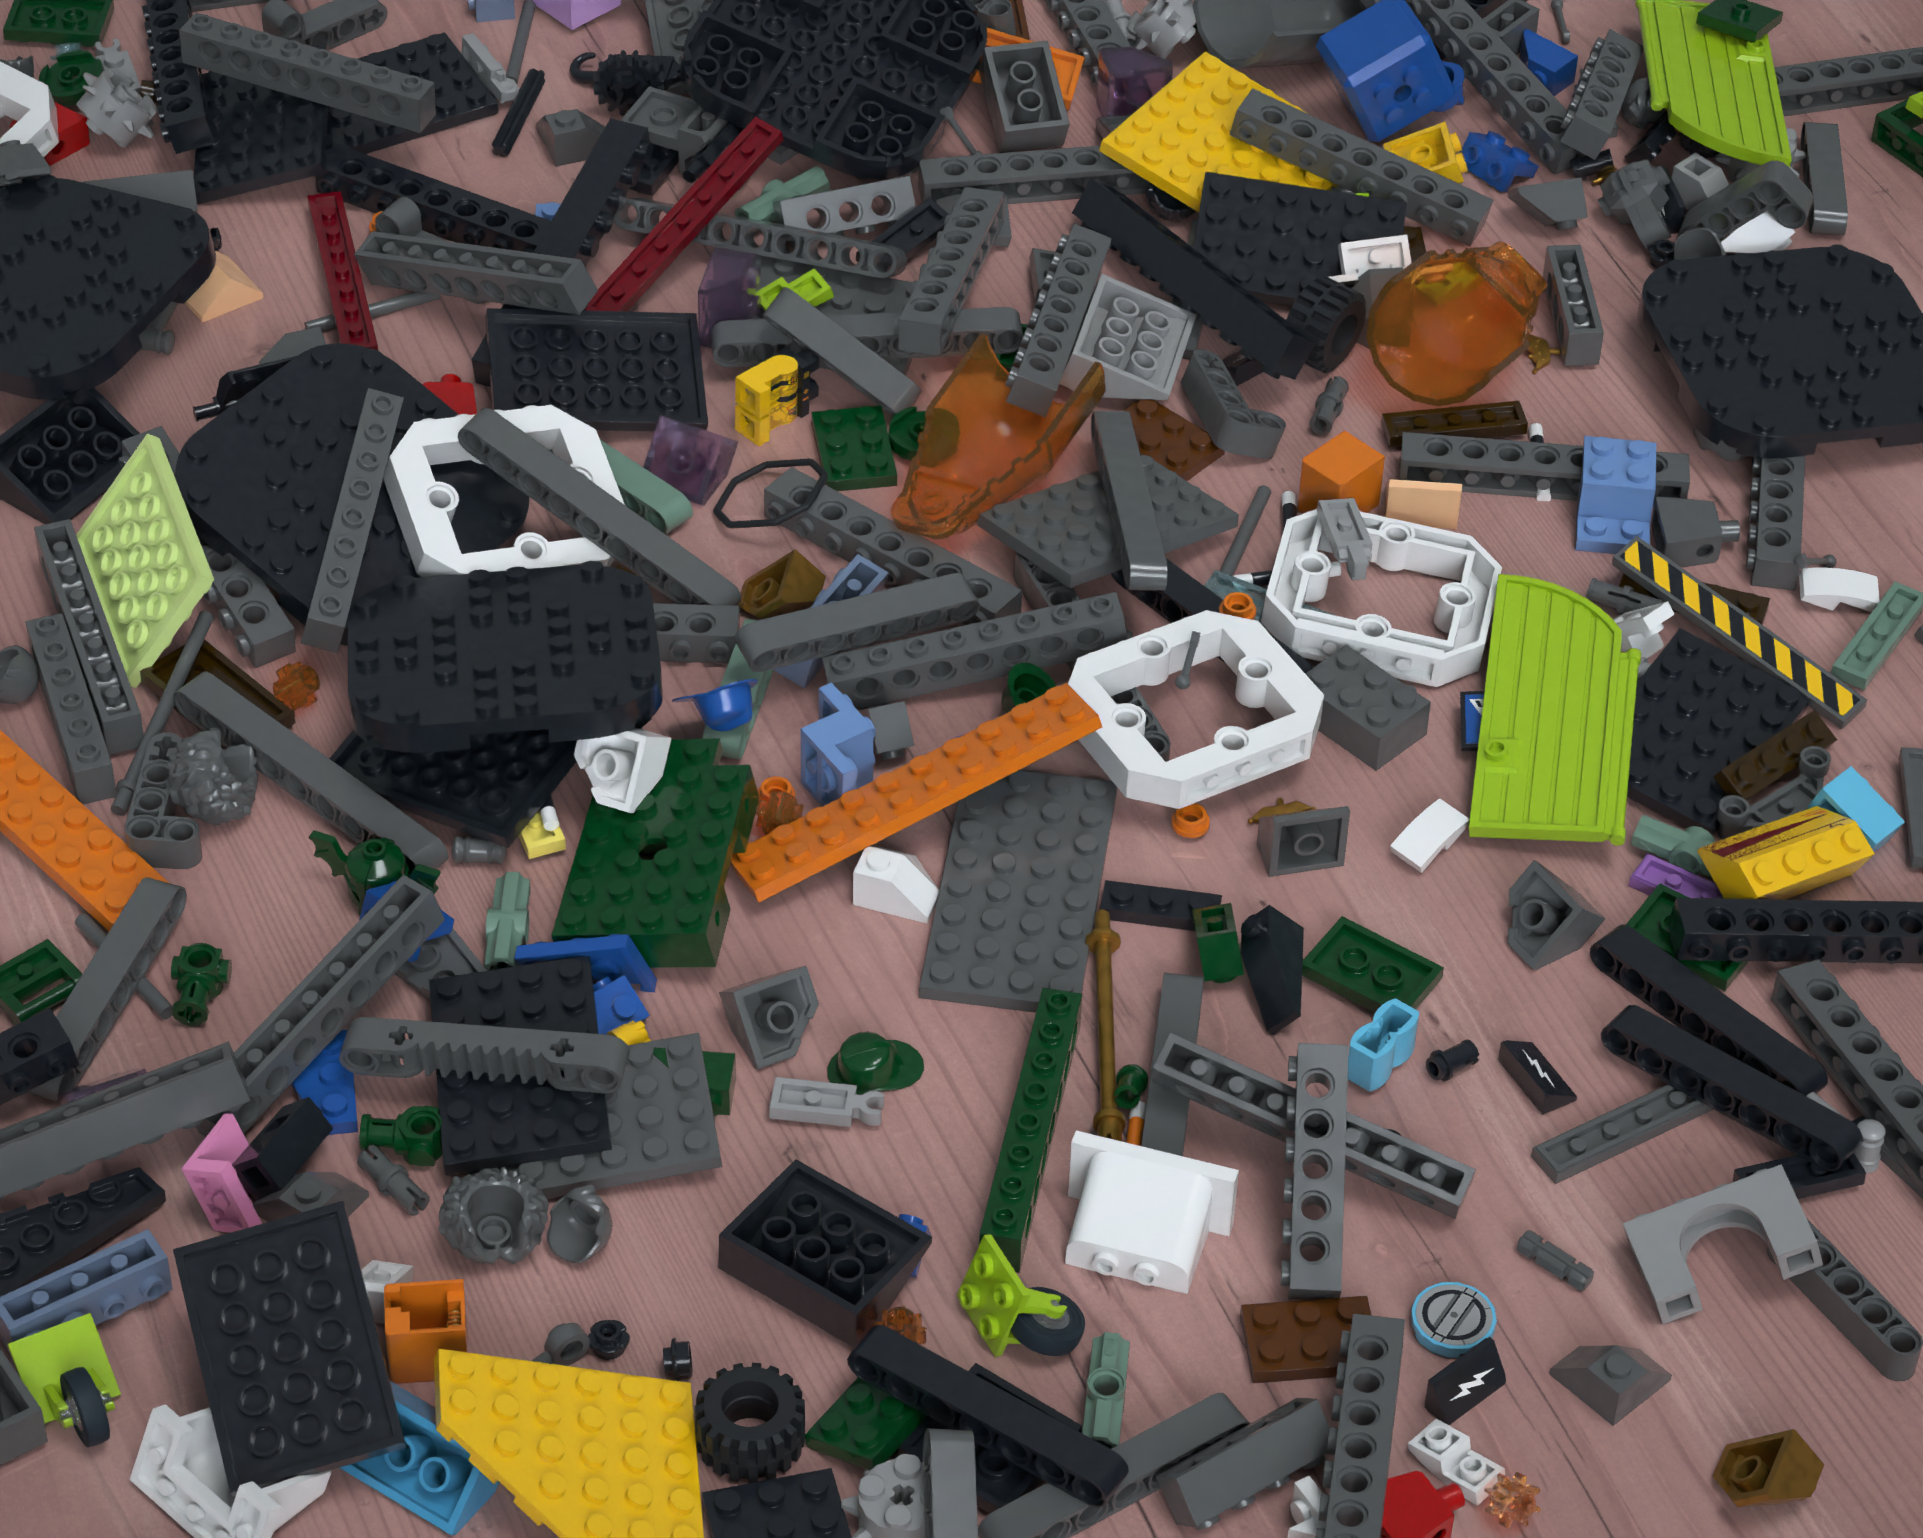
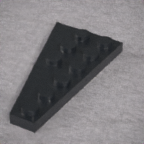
(69, 1227)

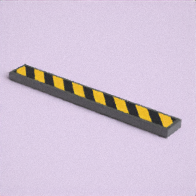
(1738, 631)

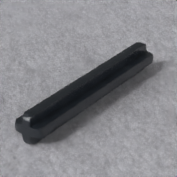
(518, 112)

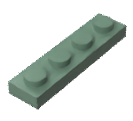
(1878, 636)

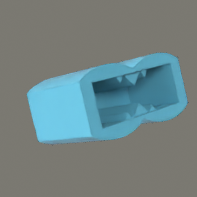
(1382, 1044)

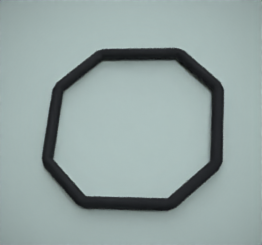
(770, 522)

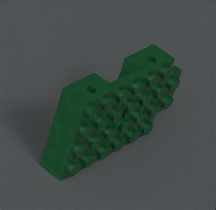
(677, 901)

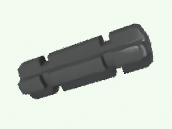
(1555, 1260)

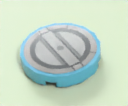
(1452, 1318)

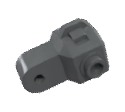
(1636, 198)

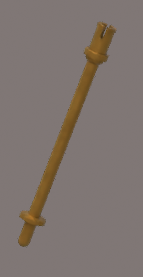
(1103, 942)

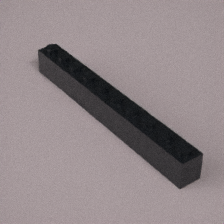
(588, 206)
(1194, 280)

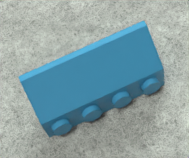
(428, 1475)

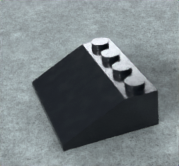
(62, 455)
(822, 1252)

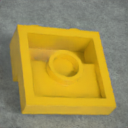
(1432, 149)

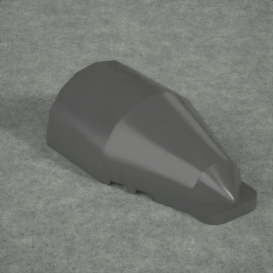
(1270, 30)

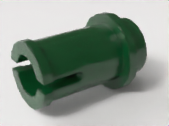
(1130, 1082)

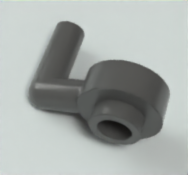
(564, 1345)

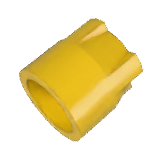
(631, 1033)

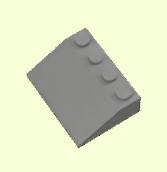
(1133, 338)

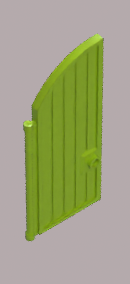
(1713, 83)
(1554, 719)

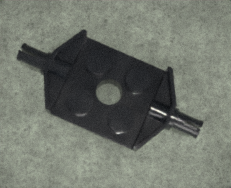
(235, 386)

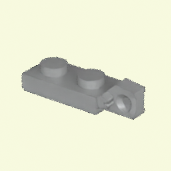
(488, 69)
(1346, 535)

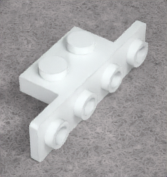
(1376, 253)

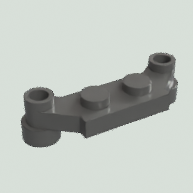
(1738, 816)

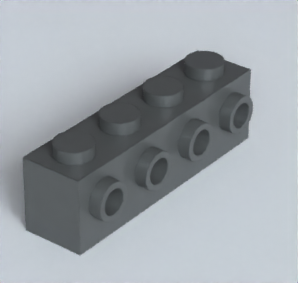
(1246, 1463)

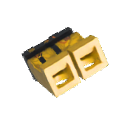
(775, 393)

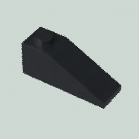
(1274, 965)

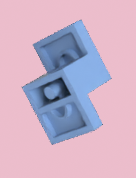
(1615, 493)
(836, 748)

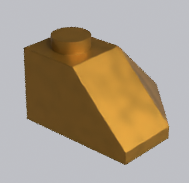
(782, 587)
(1768, 1470)

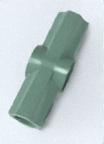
(807, 183)
(1673, 843)
(507, 921)
(1106, 1389)

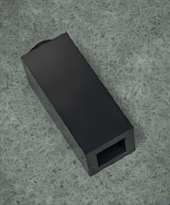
(282, 1147)

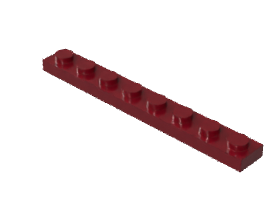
(687, 218)
(341, 270)

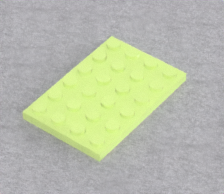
(144, 558)

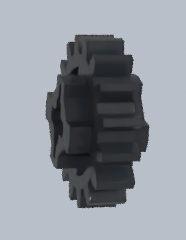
(627, 80)

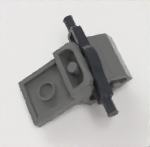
(684, 127)

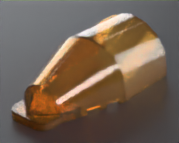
(1453, 322)
(983, 448)

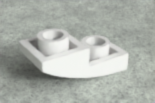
(1834, 585)
(1429, 834)
(1450, 1459)

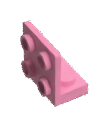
(216, 1180)

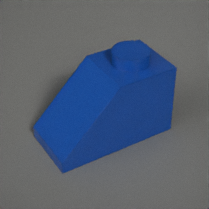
(1548, 61)

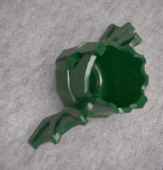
(370, 865)

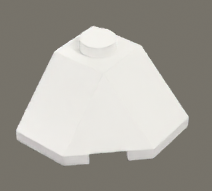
(1758, 235)
(623, 766)
(894, 884)

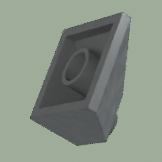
(1303, 840)

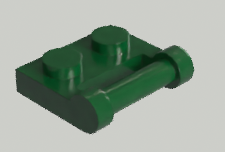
(31, 973)

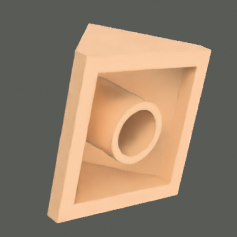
(223, 291)
(1423, 502)

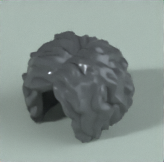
(212, 780)
(493, 1215)

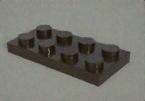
(216, 663)

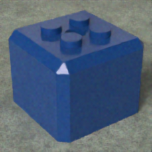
(1385, 68)

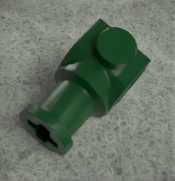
(200, 979)
(412, 1134)

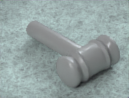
(1873, 1138)

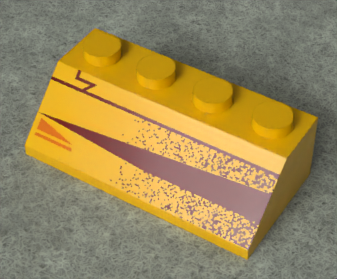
(1787, 856)

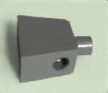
(1690, 530)

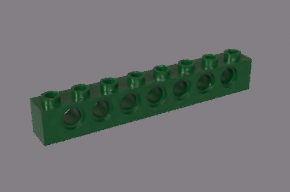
(1032, 1123)

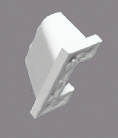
(1145, 1210)
(186, 1477)

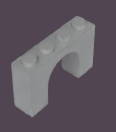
(1756, 1203)

